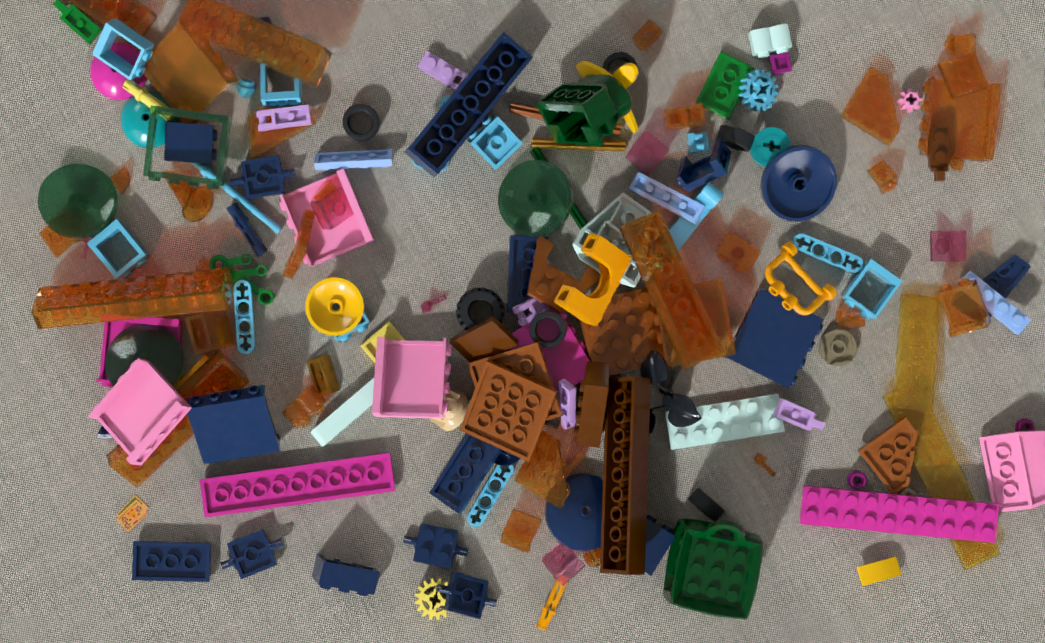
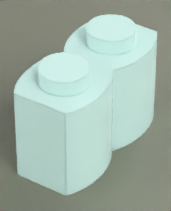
(770, 40)

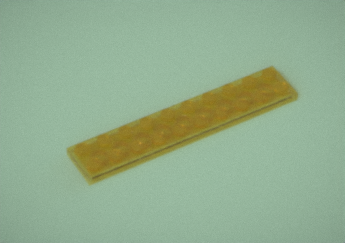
(941, 476)

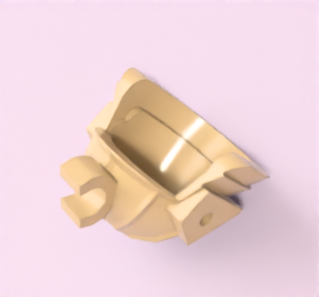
(456, 411)

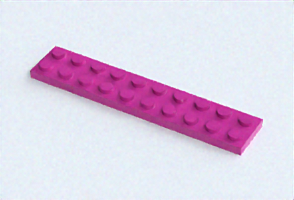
(297, 484)
(899, 513)

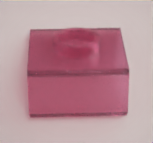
(647, 153)
(332, 209)
(948, 246)
(562, 563)

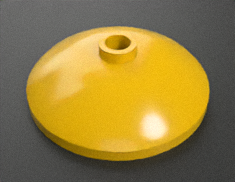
(321, 301)

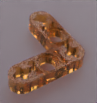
(301, 244)

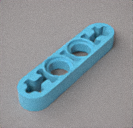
(826, 255)
(247, 316)
(492, 494)

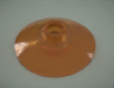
(199, 204)

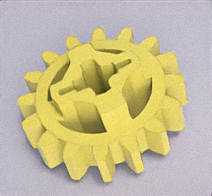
(426, 597)

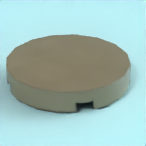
(837, 347)

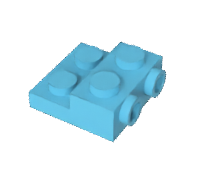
(494, 141)

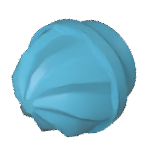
(245, 88)

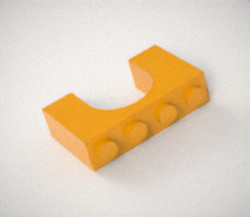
(612, 267)

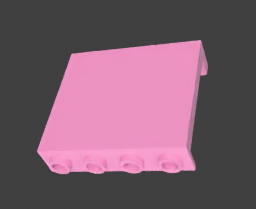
(326, 243)
(411, 378)
(140, 410)

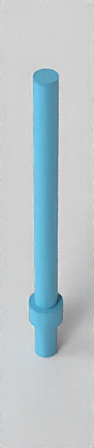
(206, 171)

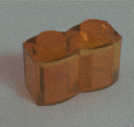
(304, 407)

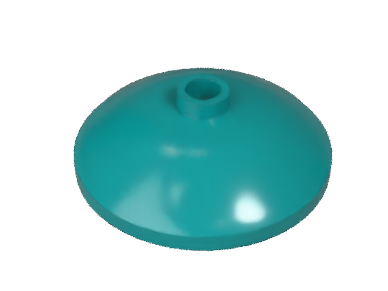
(137, 128)

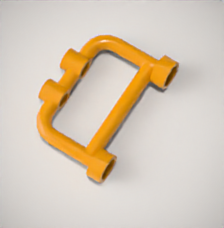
(777, 287)

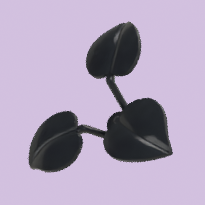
(683, 411)

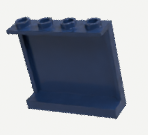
(774, 339)
(233, 424)

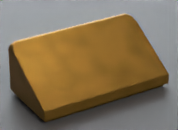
(323, 375)

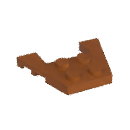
(547, 280)

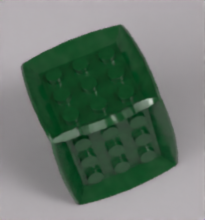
(713, 568)

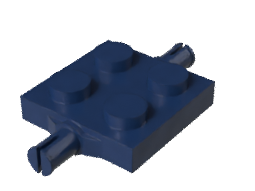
(262, 177)
(435, 545)
(252, 553)
(466, 595)

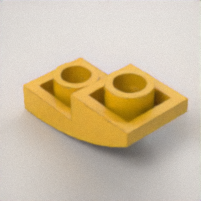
(879, 571)

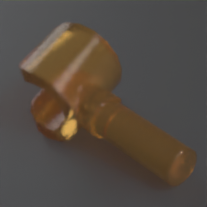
(760, 460)

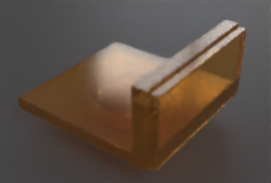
(57, 243)
(520, 530)

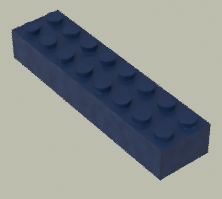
(468, 104)

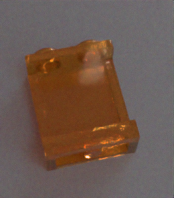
(963, 307)

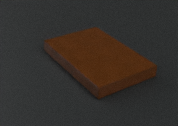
(484, 340)

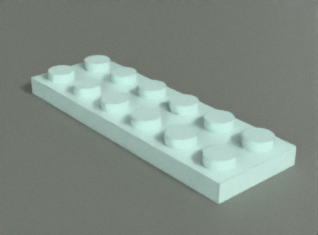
(728, 422)

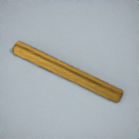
(548, 143)

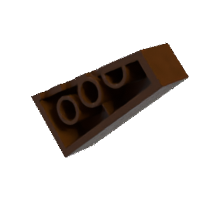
(592, 404)

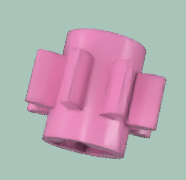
(906, 104)

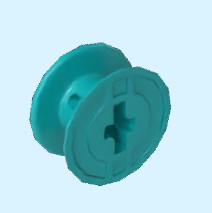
(766, 136)

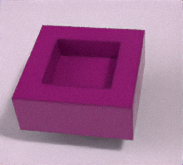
(780, 63)

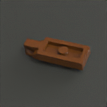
(938, 152)

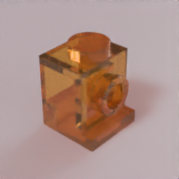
(645, 43)

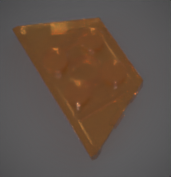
(265, 140)

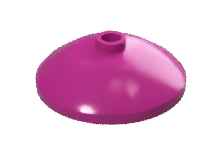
(110, 82)

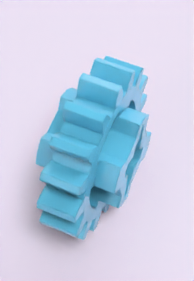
(757, 90)

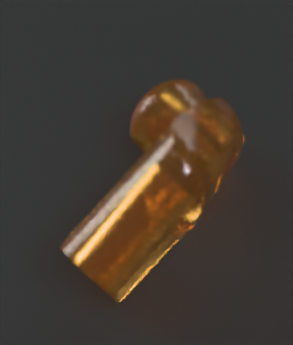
(956, 163)

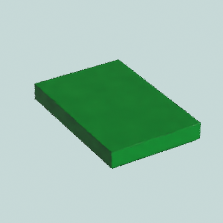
(722, 85)

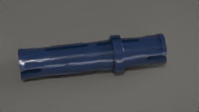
(243, 224)

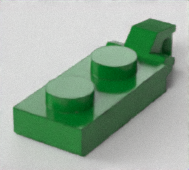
(78, 21)

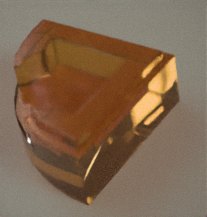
(121, 180)

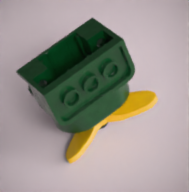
(591, 107)

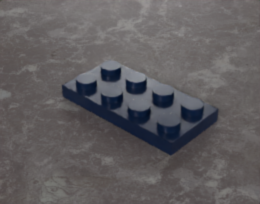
(464, 473)
(171, 561)

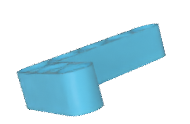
(682, 229)

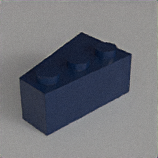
(345, 576)

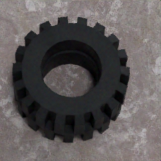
(474, 295)

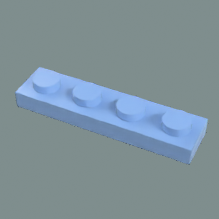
(353, 159)
(667, 197)
(1000, 307)

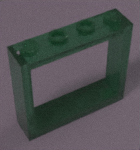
(176, 178)

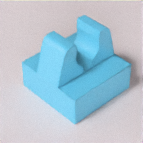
(698, 142)

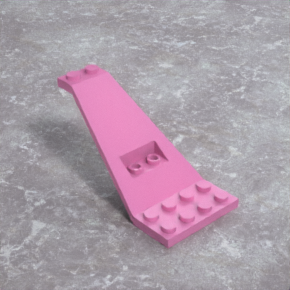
(1015, 469)

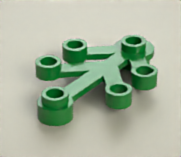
(238, 275)

